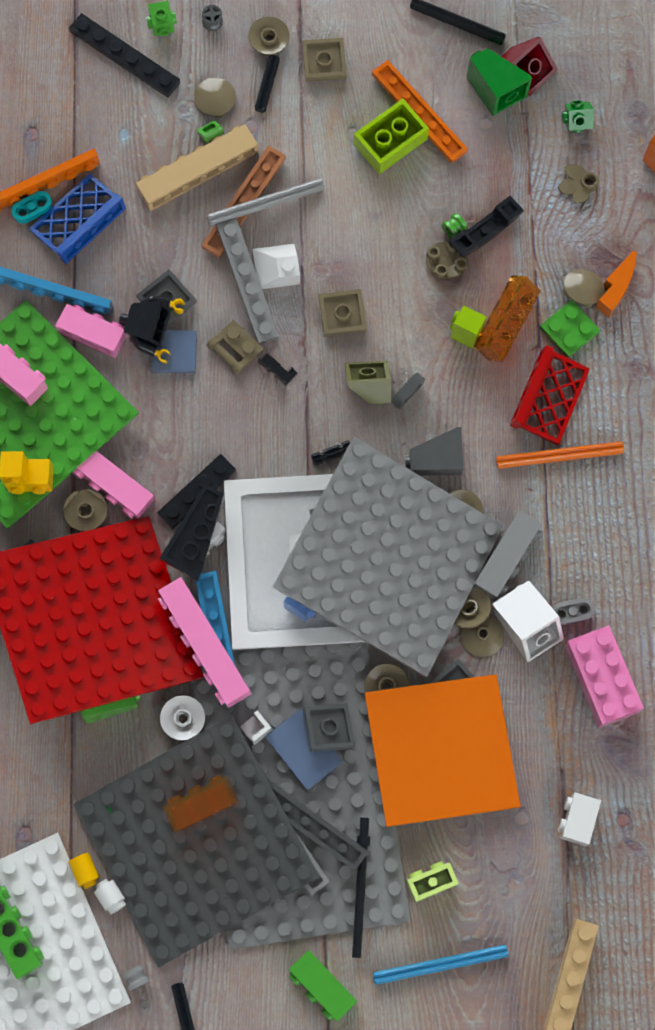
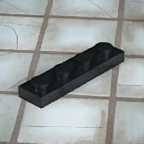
(213, 475)

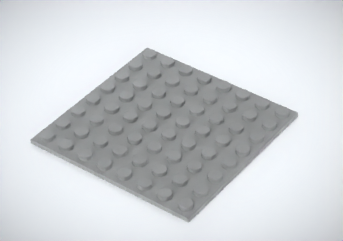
(388, 557)

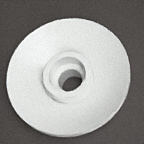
(181, 706)

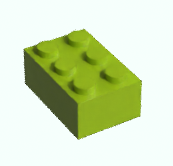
(391, 136)

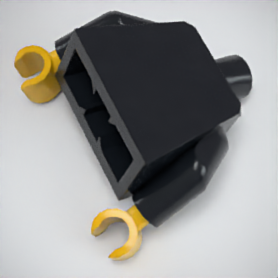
(148, 323)

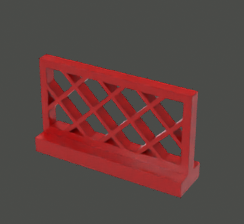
(532, 390)

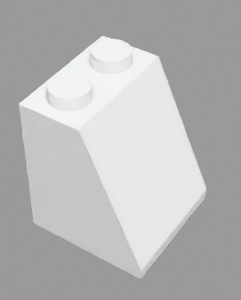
(528, 620)

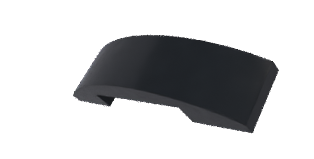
(487, 228)

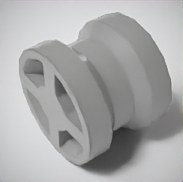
(136, 977)

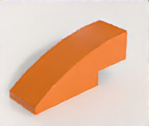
(617, 285)

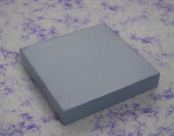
(183, 352)

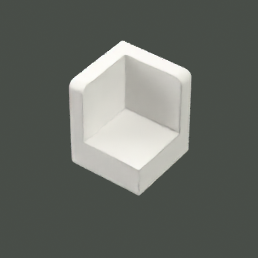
(256, 728)

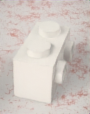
(579, 819)

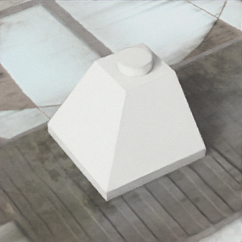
(277, 266)

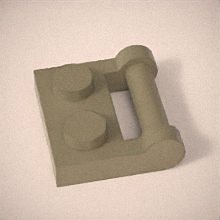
(240, 342)

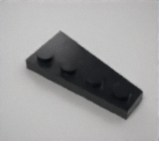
(193, 537)

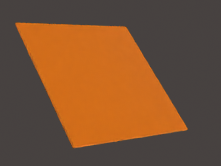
(441, 750)

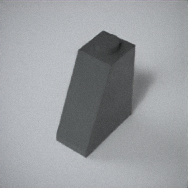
(438, 455)

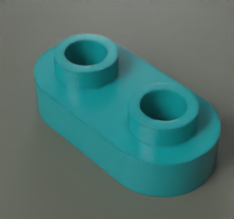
(31, 207)

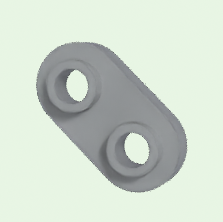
(571, 610)

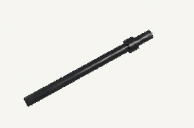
(363, 840)

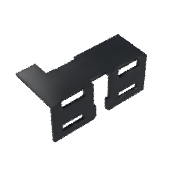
(279, 372)

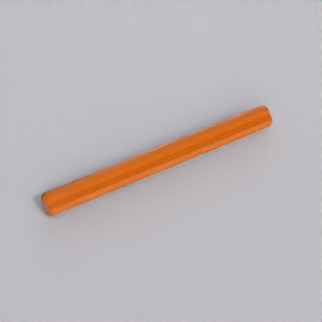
(557, 455)

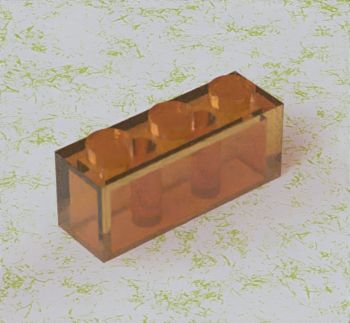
(200, 803)

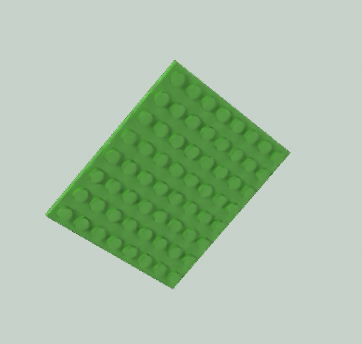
(67, 420)

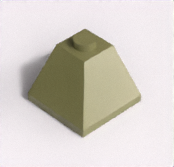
(370, 381)

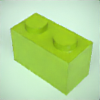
(467, 326)

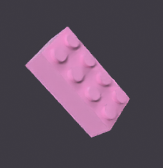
(603, 676)

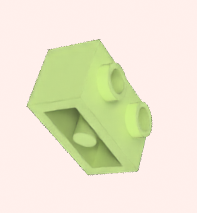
(432, 882)

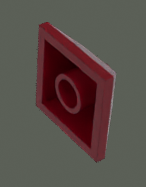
(533, 59)

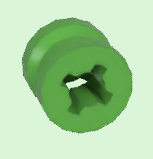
(454, 225)

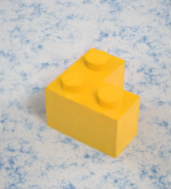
(25, 474)

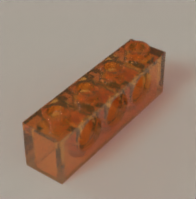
(507, 318)

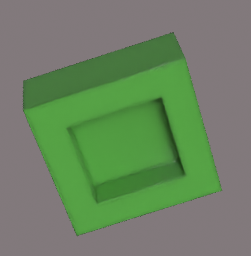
(210, 131)

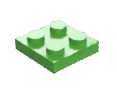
(569, 329)

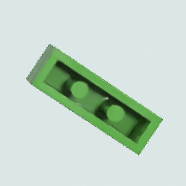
(321, 986)

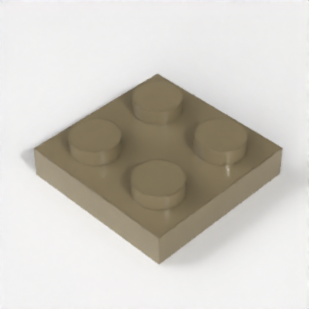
(324, 59)
(342, 312)

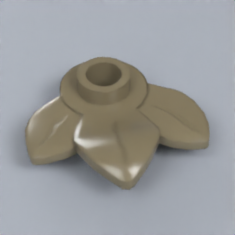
(576, 185)

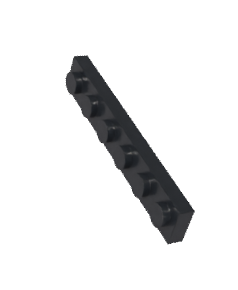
(124, 55)

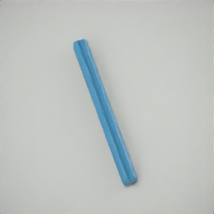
(440, 964)

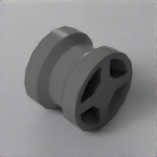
(212, 12)

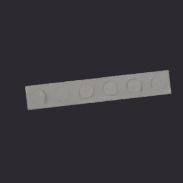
(247, 281)

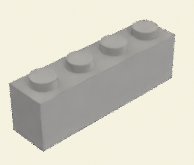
(507, 555)

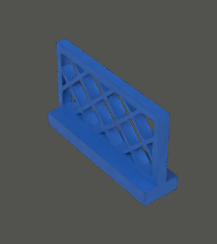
(88, 226)

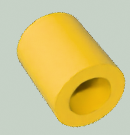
(84, 871)

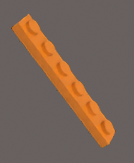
(439, 132)
(49, 178)

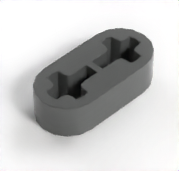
(408, 390)

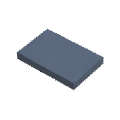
(292, 746)

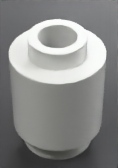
(109, 896)

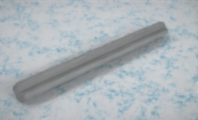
(265, 202)

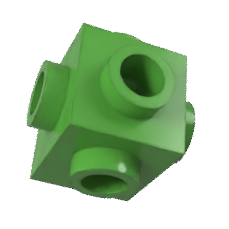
(161, 18)

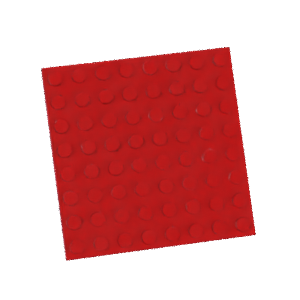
(89, 620)

